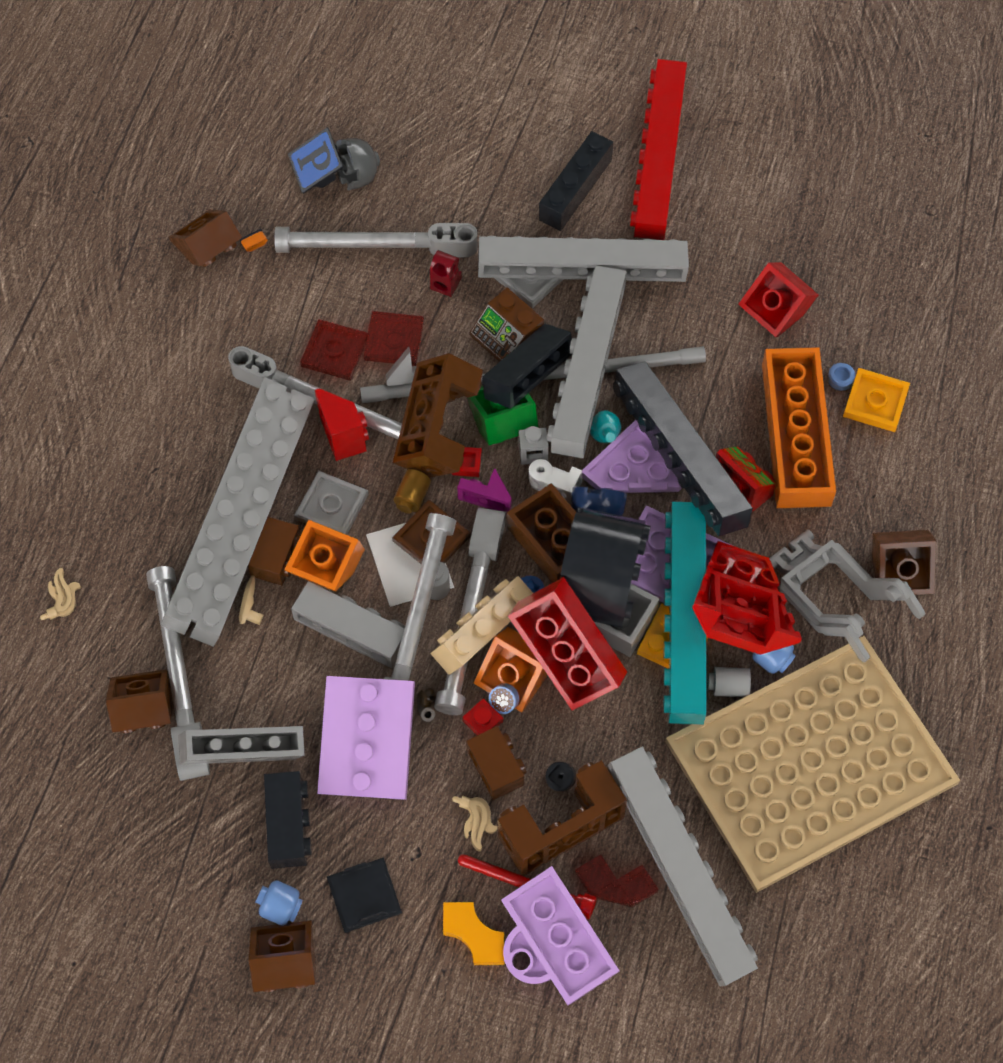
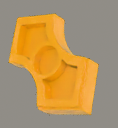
(462, 923)

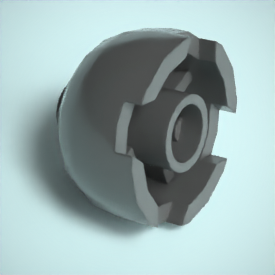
(359, 162)

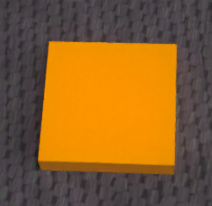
(876, 400)

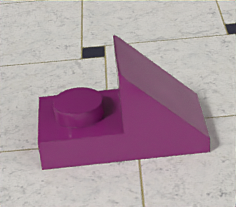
(492, 496)

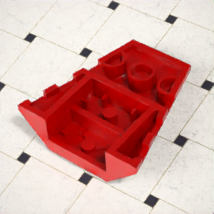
(742, 602)

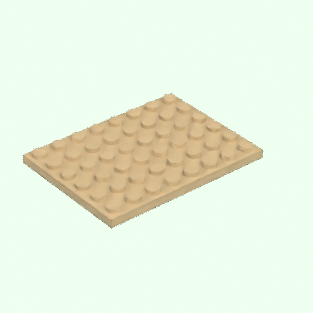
(811, 763)

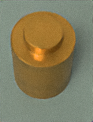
(411, 491)

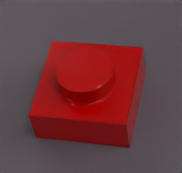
(471, 463)
(482, 717)

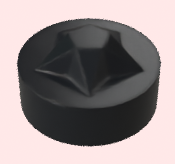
(560, 776)

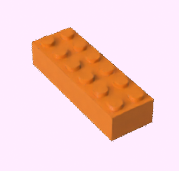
(798, 428)

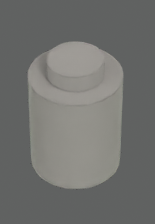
(442, 583)
(730, 681)

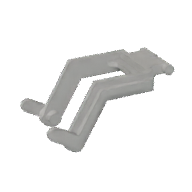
(811, 558)

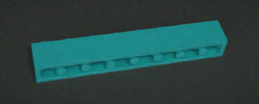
(686, 636)

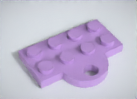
(555, 938)

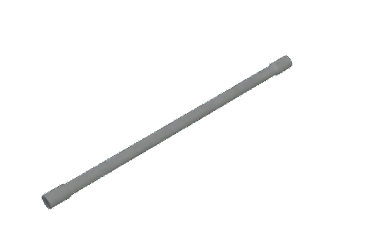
(682, 357)

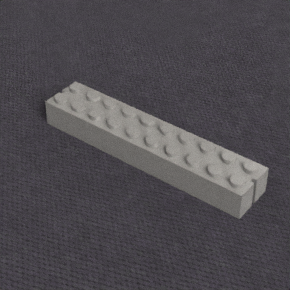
(238, 512)

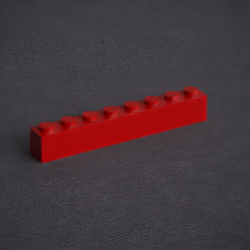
(660, 150)

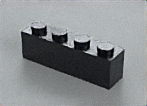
(575, 181)
(527, 365)

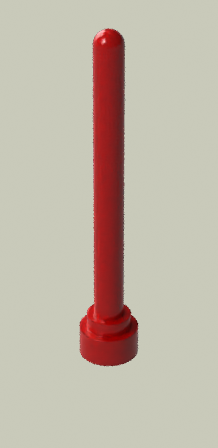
(585, 902)

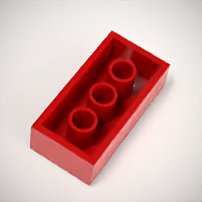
(567, 644)

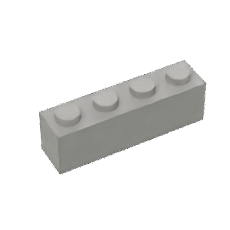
(349, 623)
(241, 745)

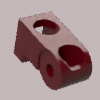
(444, 270)

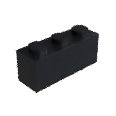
(286, 819)

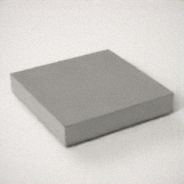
(528, 289)
(331, 503)

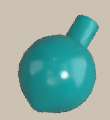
(605, 427)

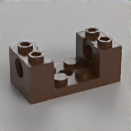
(433, 386)
(601, 808)

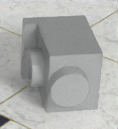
(533, 440)

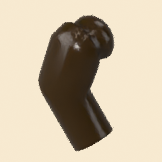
(424, 699)

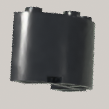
(603, 562)

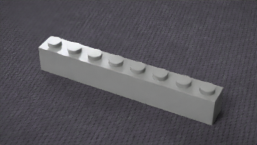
(577, 258)
(588, 362)
(682, 867)

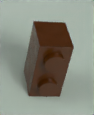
(274, 551)
(496, 762)

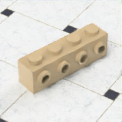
(480, 627)

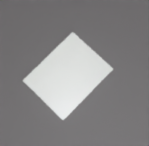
(395, 566)

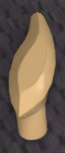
(247, 603)

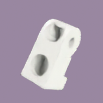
(542, 474)

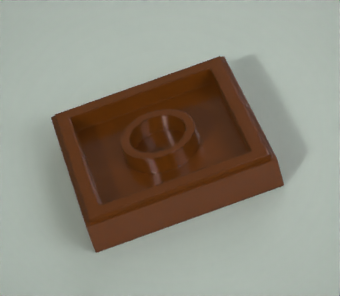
(414, 535)

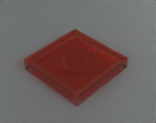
(391, 335)
(334, 349)

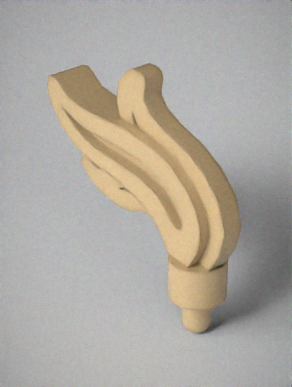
(63, 595)
(478, 821)

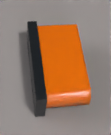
(254, 240)

